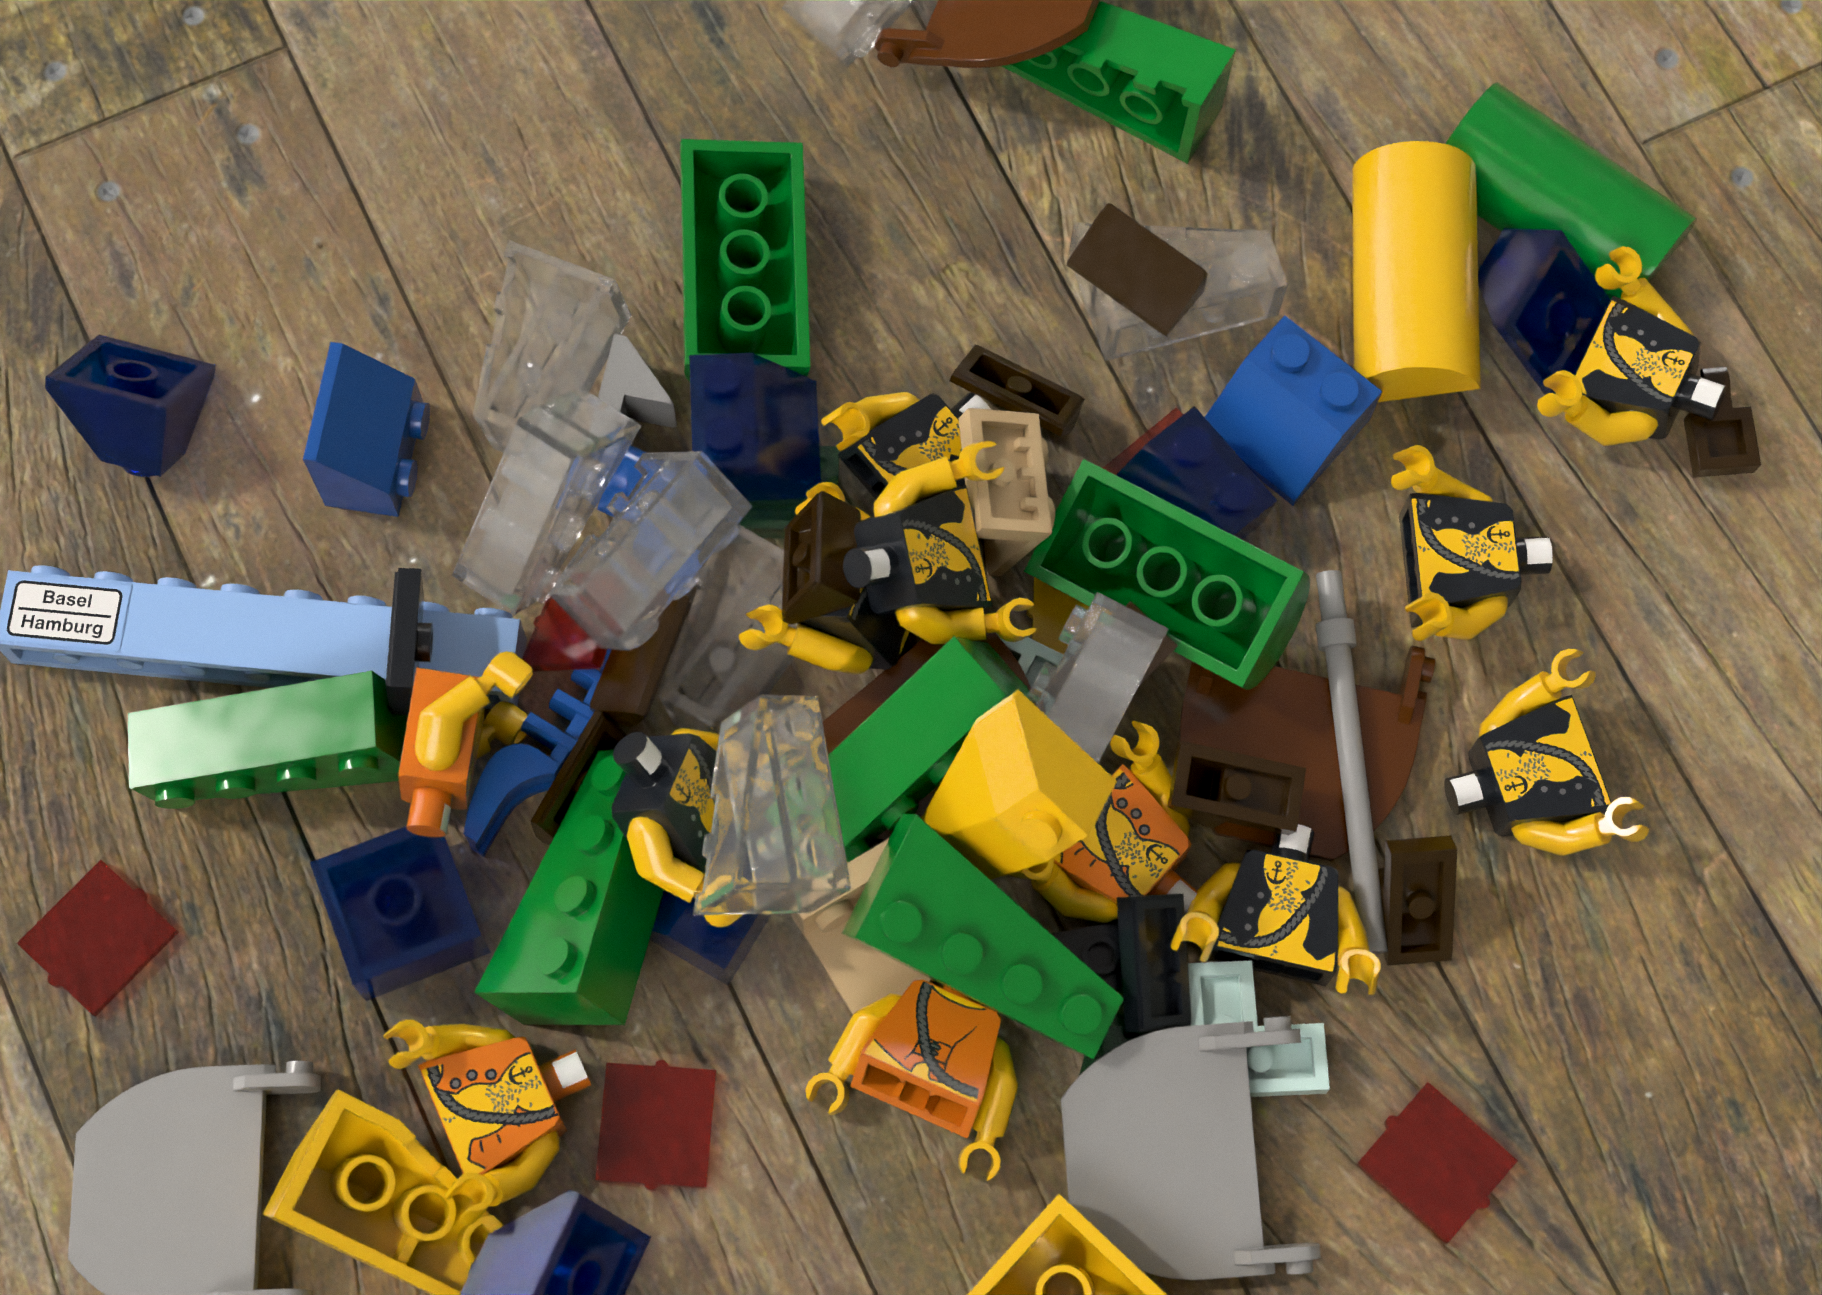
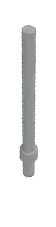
(1337, 638)

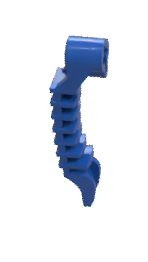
(519, 768)

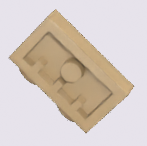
(1015, 507)
(854, 968)

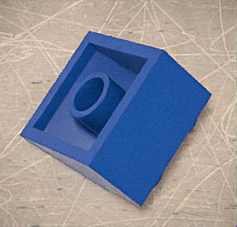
(1292, 409)
(365, 433)

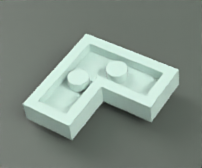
(1227, 995)

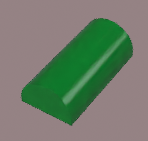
(1550, 179)
(744, 251)
(1213, 591)

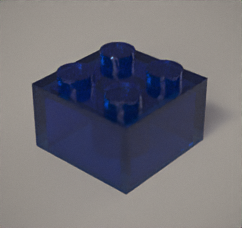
(399, 910)

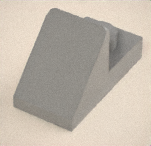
(633, 388)

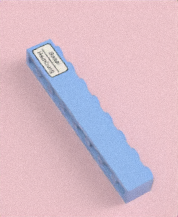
(227, 632)

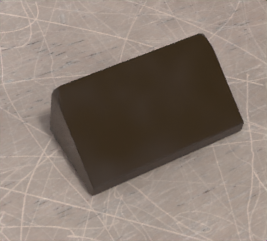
(1138, 269)
(1018, 389)
(815, 557)
(634, 676)
(598, 735)

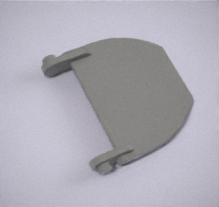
(1169, 1156)
(176, 1182)

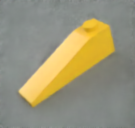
(1017, 791)
(379, 1198)

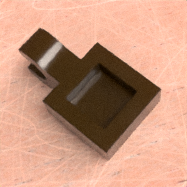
(1726, 443)

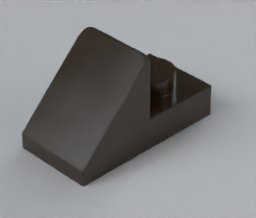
(1235, 788)
(1419, 899)

